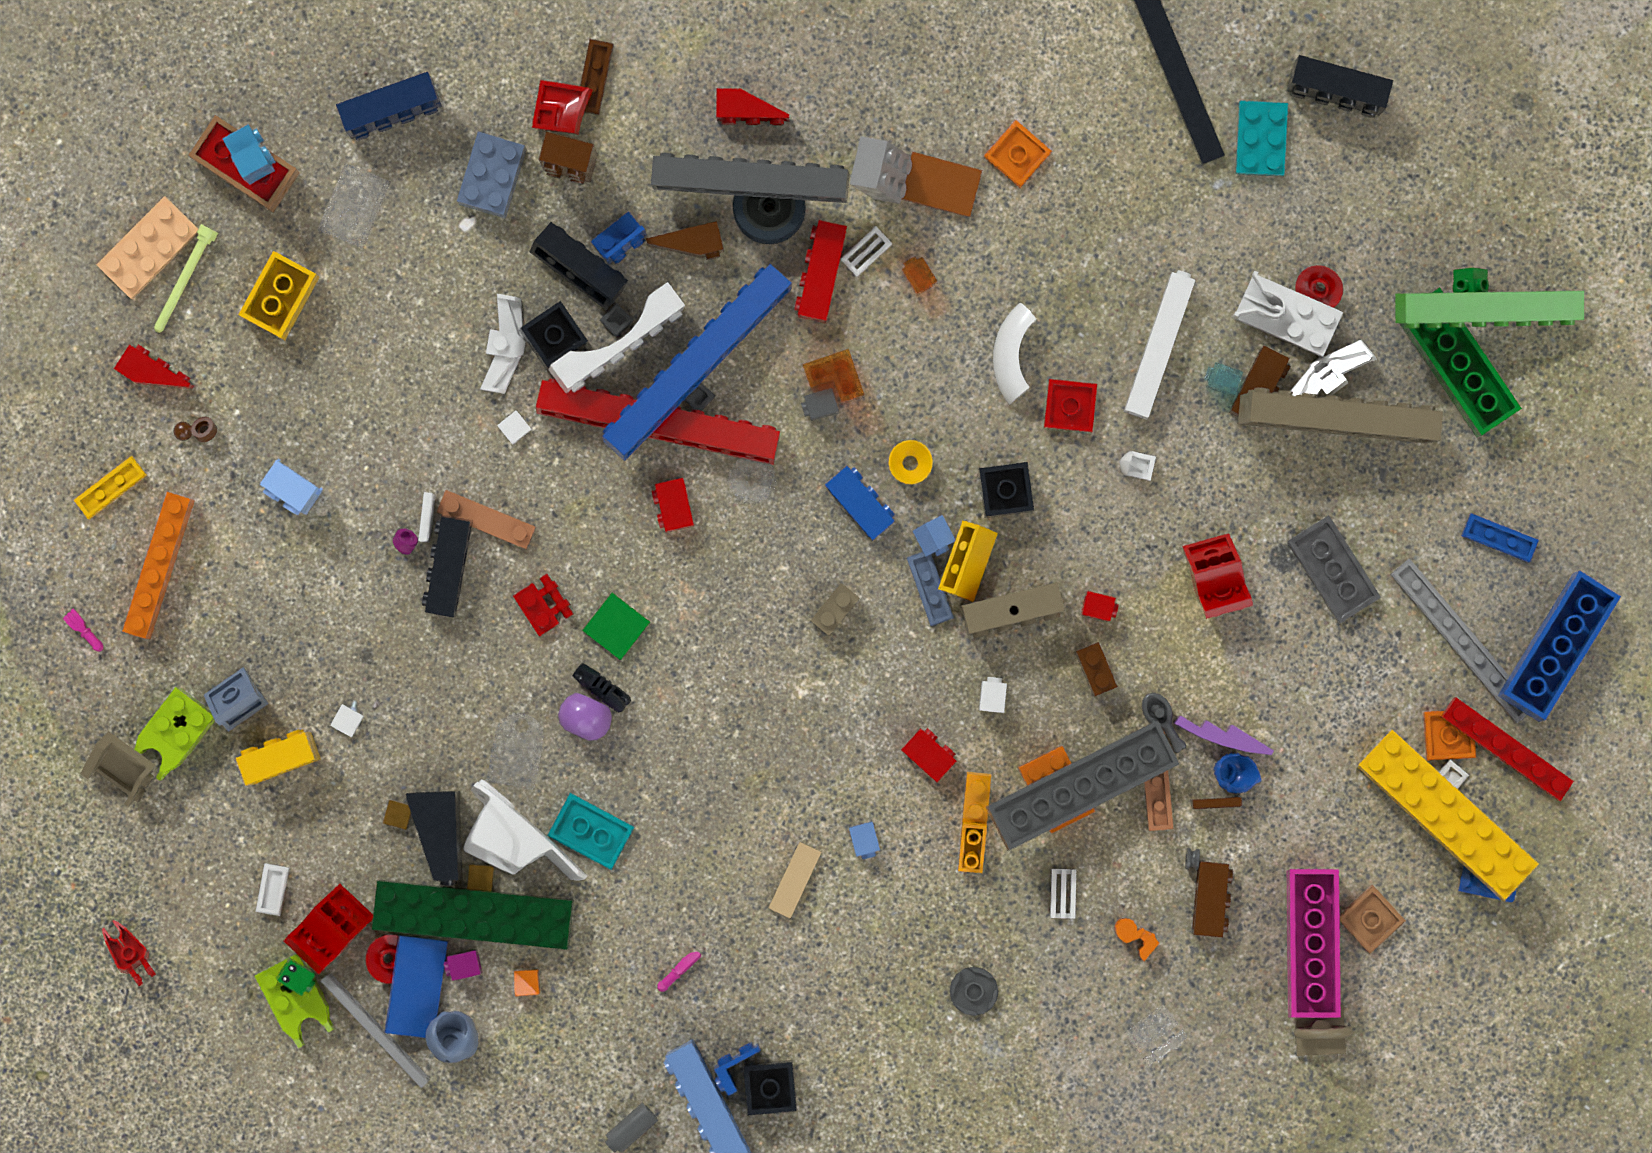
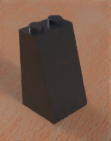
(439, 831)

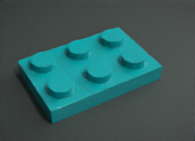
(1261, 138)

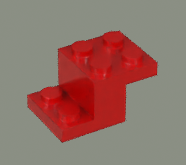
(1217, 576)
(329, 928)

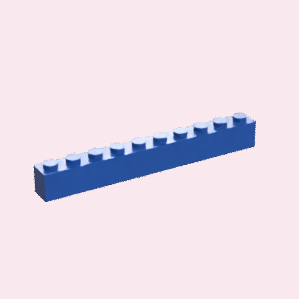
(697, 362)

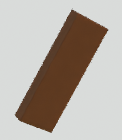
(596, 73)

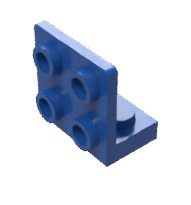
(619, 238)

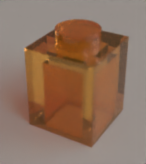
(918, 275)

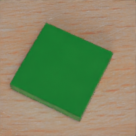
(616, 626)

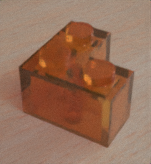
(837, 369)

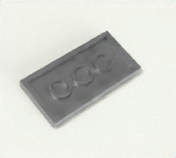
(1333, 569)

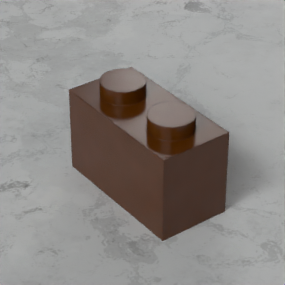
(1096, 669)

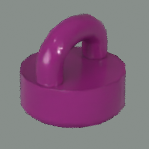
(405, 541)

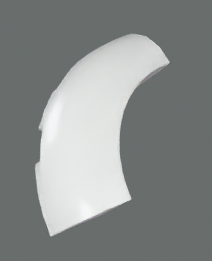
(1007, 353)

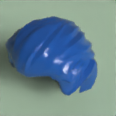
(1236, 773)

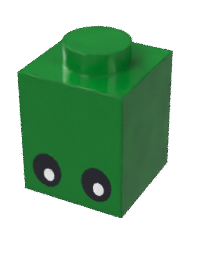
(296, 977)

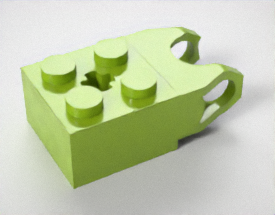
(169, 738)
(291, 1007)

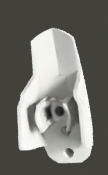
(510, 840)

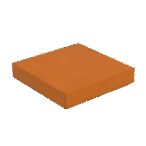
(1017, 154)
(1444, 740)

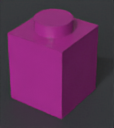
(463, 965)

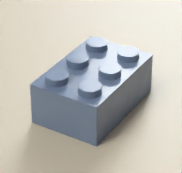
(491, 175)

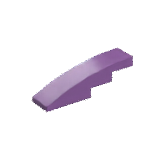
(1232, 738)

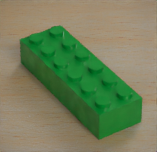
(1465, 374)

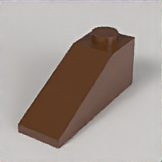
(693, 241)

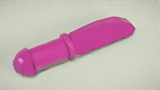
(678, 970)

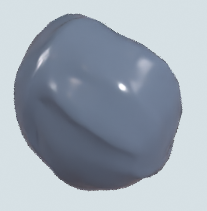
(452, 1037)

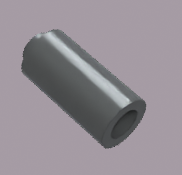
(630, 1128)

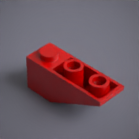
(739, 105)
(143, 370)

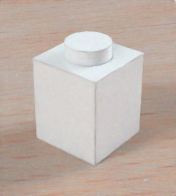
(992, 695)

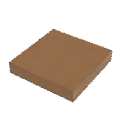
(1371, 919)

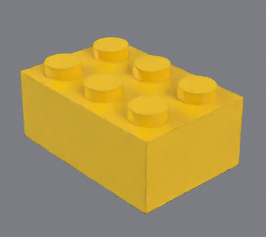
(279, 295)
(277, 757)

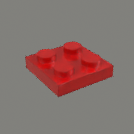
(1070, 405)

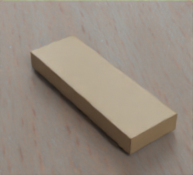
(795, 880)

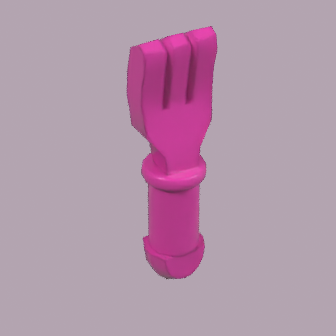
(78, 624)

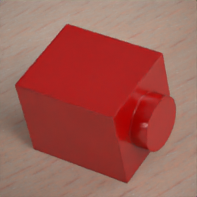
(1099, 606)

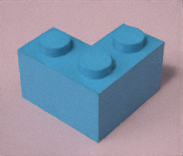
(248, 154)

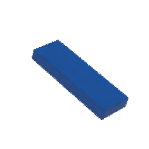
(1499, 538)

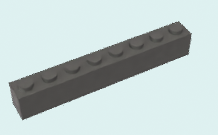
(749, 178)

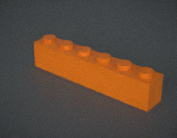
(158, 565)

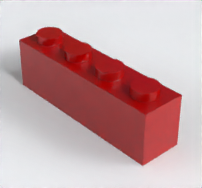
(821, 272)

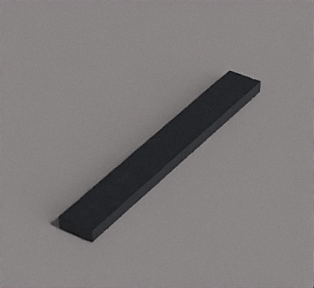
(1179, 80)

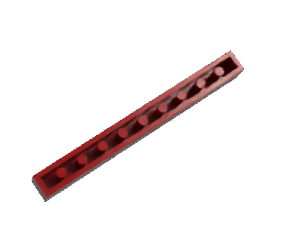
(680, 427)

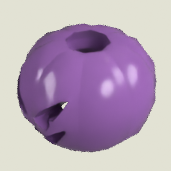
(584, 717)

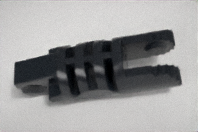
(602, 688)

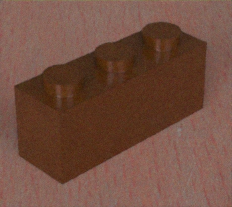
(1263, 374)
(1211, 899)

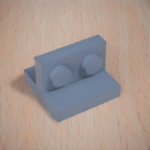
(235, 700)

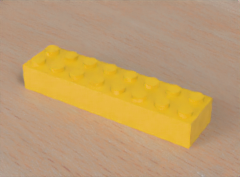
(1448, 815)

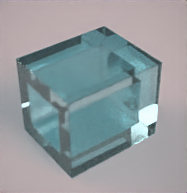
(1223, 378)

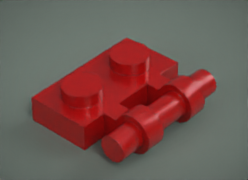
(536, 608)

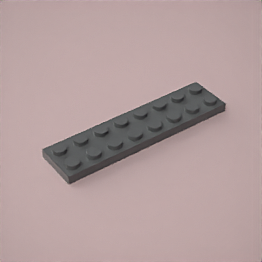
(1082, 785)

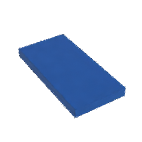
(415, 985)

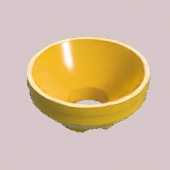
(914, 449)

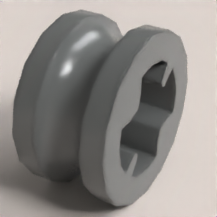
(1192, 859)

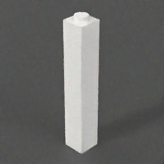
(1159, 344)

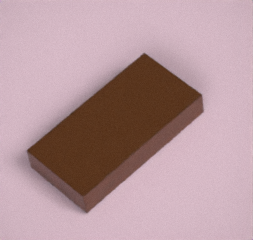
(1210, 803)

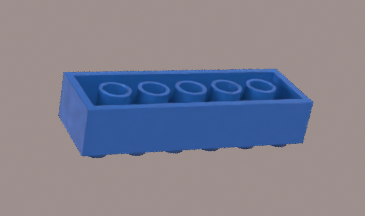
(1559, 646)

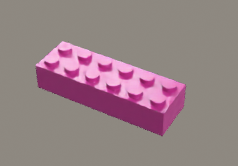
(1313, 943)

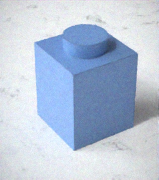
(934, 536)
(864, 840)

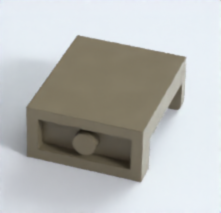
(120, 766)

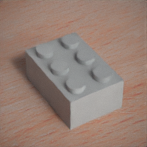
(880, 170)

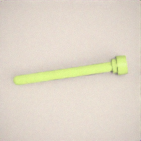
(205, 237)

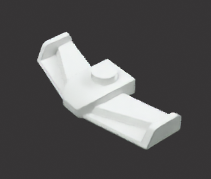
(505, 344)
(1328, 371)

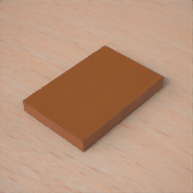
(942, 184)

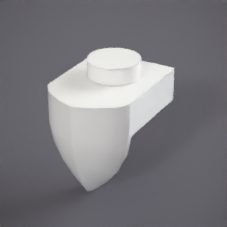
(1137, 465)

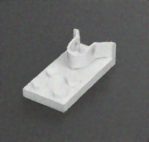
(1288, 315)

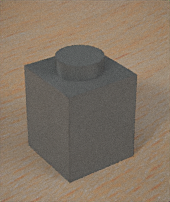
(820, 404)

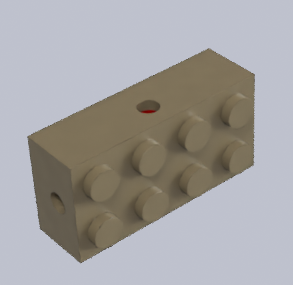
(1029, 604)

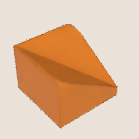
(526, 982)

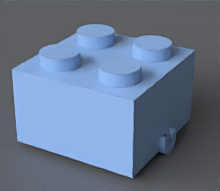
(290, 487)

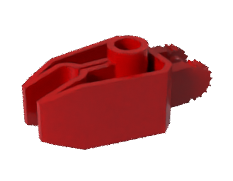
(129, 956)

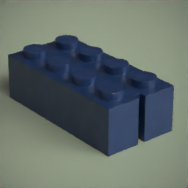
(389, 106)

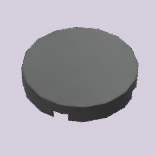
(973, 991)

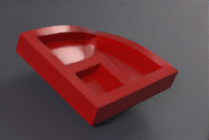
(560, 107)

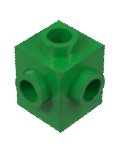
(1470, 280)

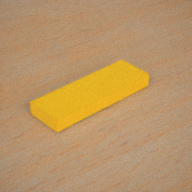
(110, 487)

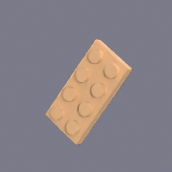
(148, 247)

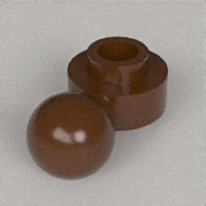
(202, 429)

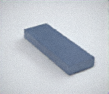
(927, 583)

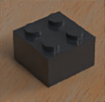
(553, 334)
(1006, 490)
(770, 1087)

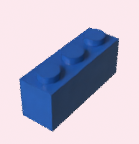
(860, 502)

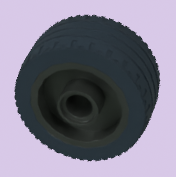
(768, 226)

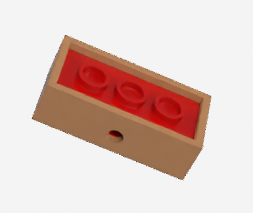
(214, 155)

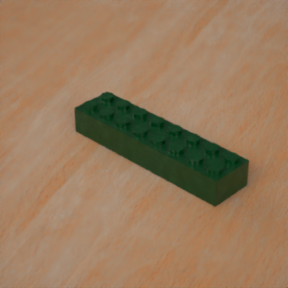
(472, 914)

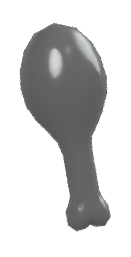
(1156, 708)

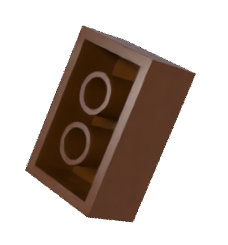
(568, 158)

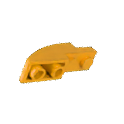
(974, 822)

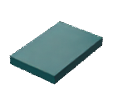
(590, 831)

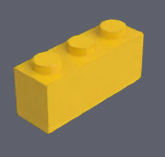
(968, 561)

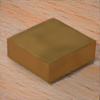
(397, 815)
(480, 877)

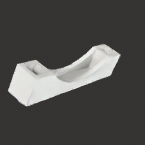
(575, 366)

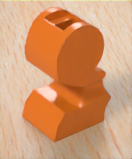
(1127, 931)

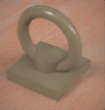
(1321, 1035)

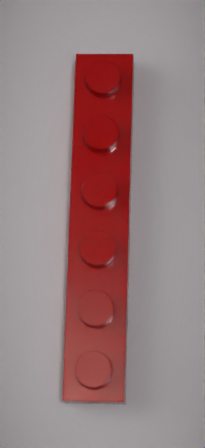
(1507, 749)

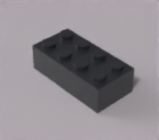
(1339, 86)

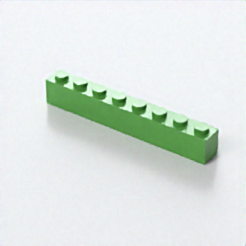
(1489, 307)

